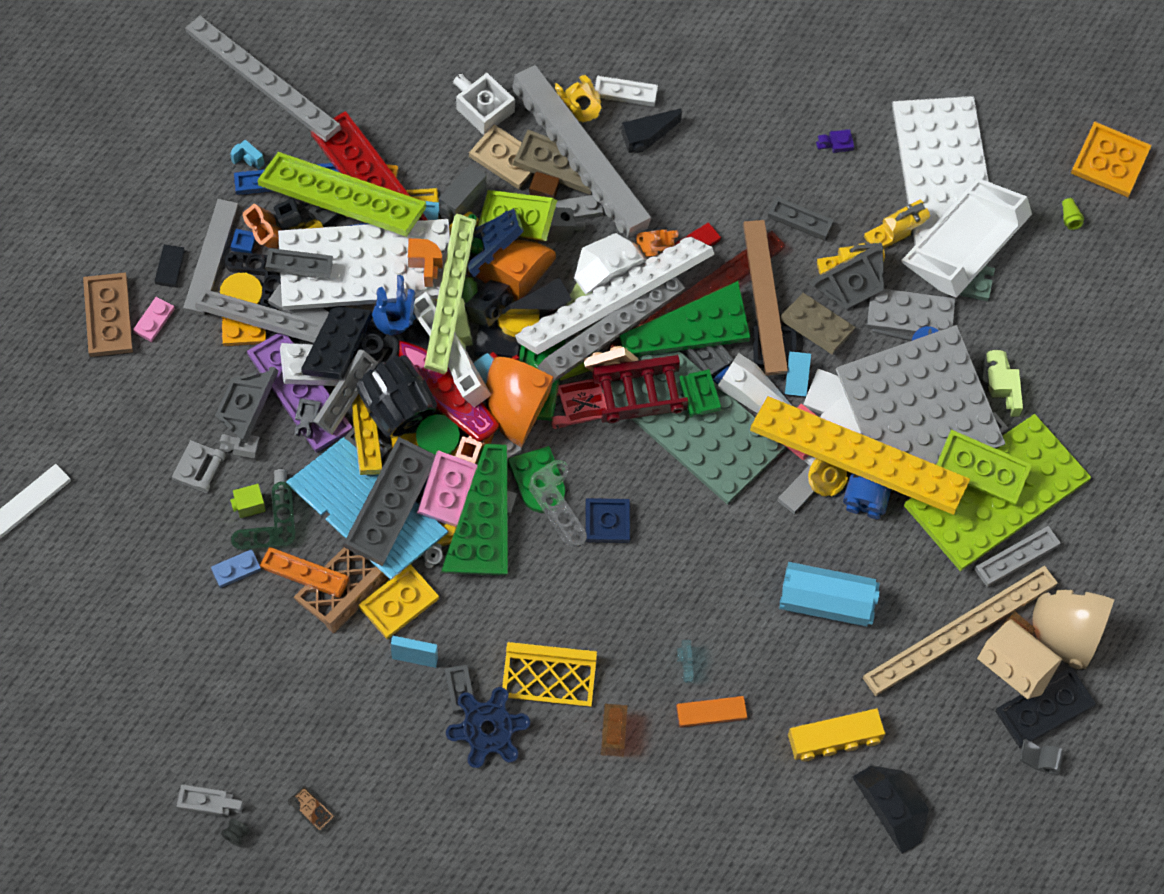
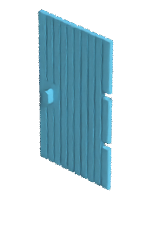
(336, 487)

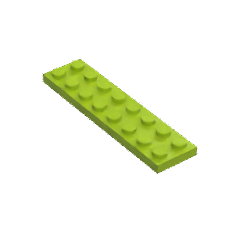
(342, 194)

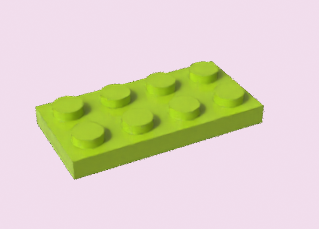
(534, 211)
(987, 467)

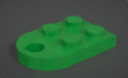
(525, 466)

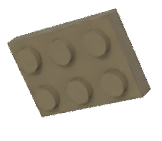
(817, 323)

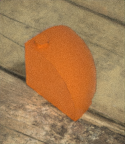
(518, 266)
(516, 396)

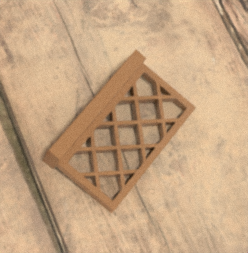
(350, 603)

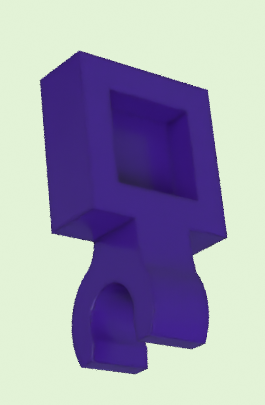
(837, 140)

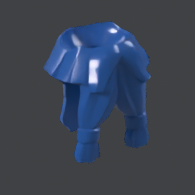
(401, 310)

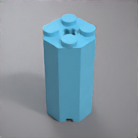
(829, 594)

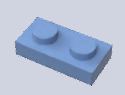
(235, 568)

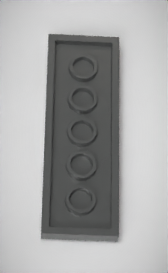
(389, 501)

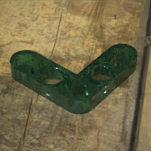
(273, 531)

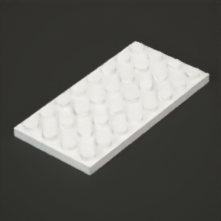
(938, 153)
(362, 262)

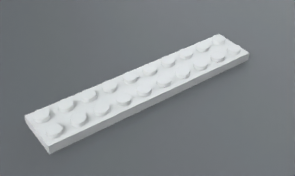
(614, 295)

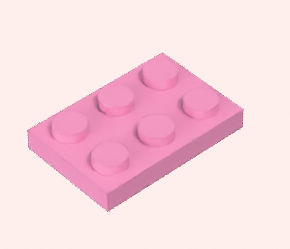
(446, 488)

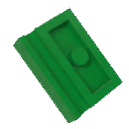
(700, 393)

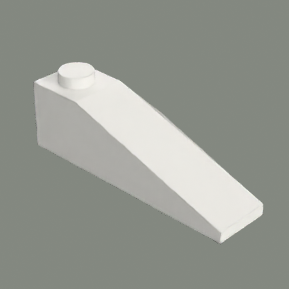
(749, 384)

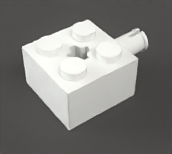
(483, 102)

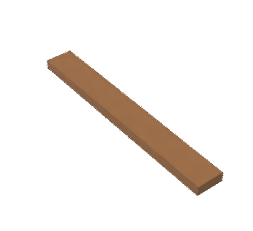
(765, 298)

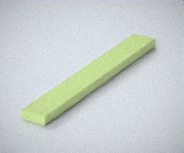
(450, 294)

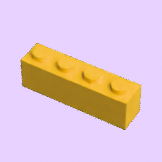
(836, 734)

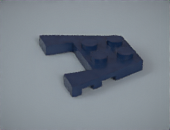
(495, 235)

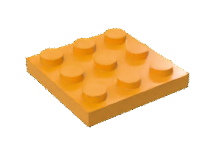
(1111, 159)

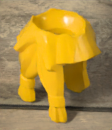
(579, 90)

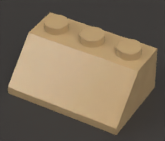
(1020, 659)

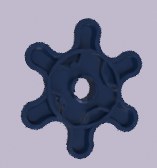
(494, 712)

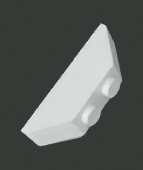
(606, 260)

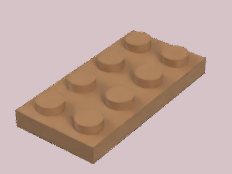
(107, 314)

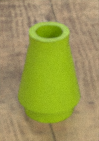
(1071, 214)

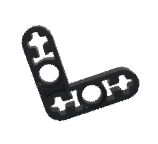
(250, 257)

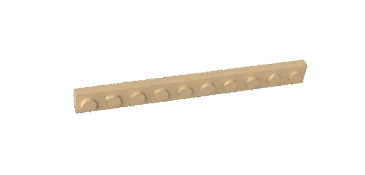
(959, 630)

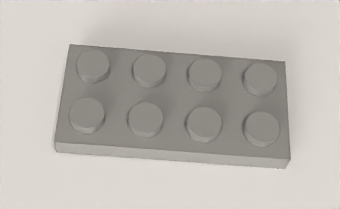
(909, 311)

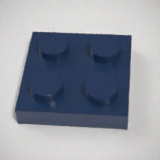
(607, 520)

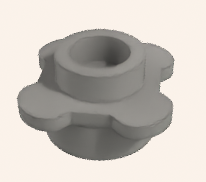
(439, 557)

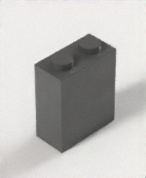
(463, 193)

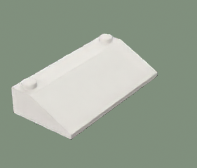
(968, 236)

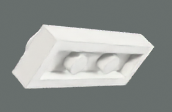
(626, 91)

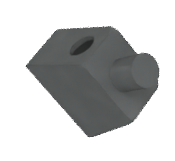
(563, 225)

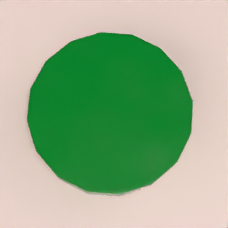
(438, 434)

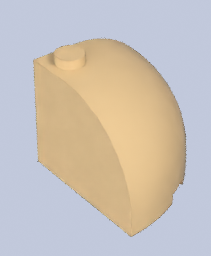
(1071, 624)

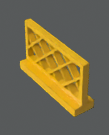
(553, 655)

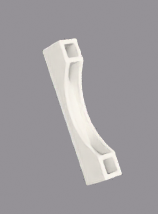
(461, 366)

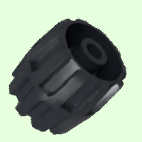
(396, 396)

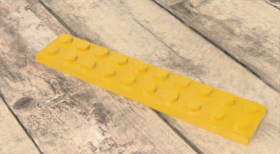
(860, 455)

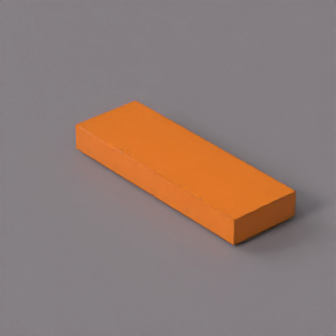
(711, 711)

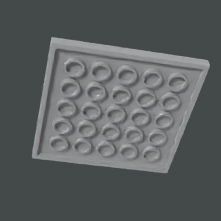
(919, 394)

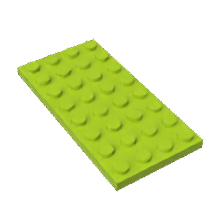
(986, 521)

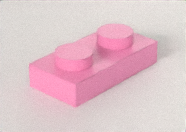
(153, 319)

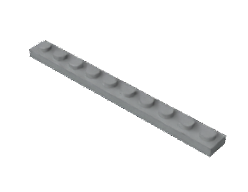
(263, 78)

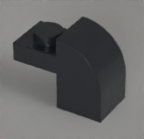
(289, 215)

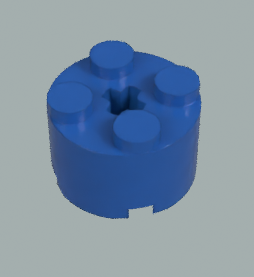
(866, 497)

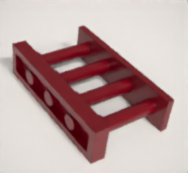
(635, 369)

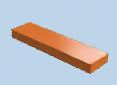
(304, 572)

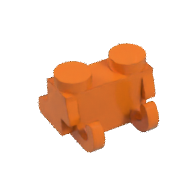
(656, 241)

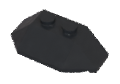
(895, 804)

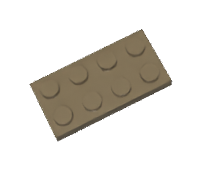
(542, 155)

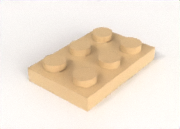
(497, 153)

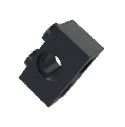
(489, 302)

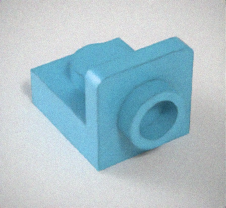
(248, 153)

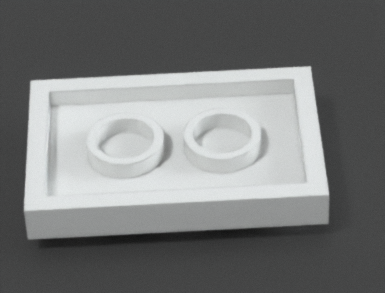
(292, 360)

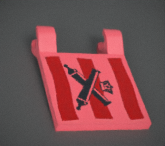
(581, 403)

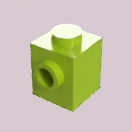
(248, 501)

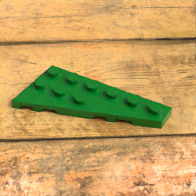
(700, 324)
(481, 531)

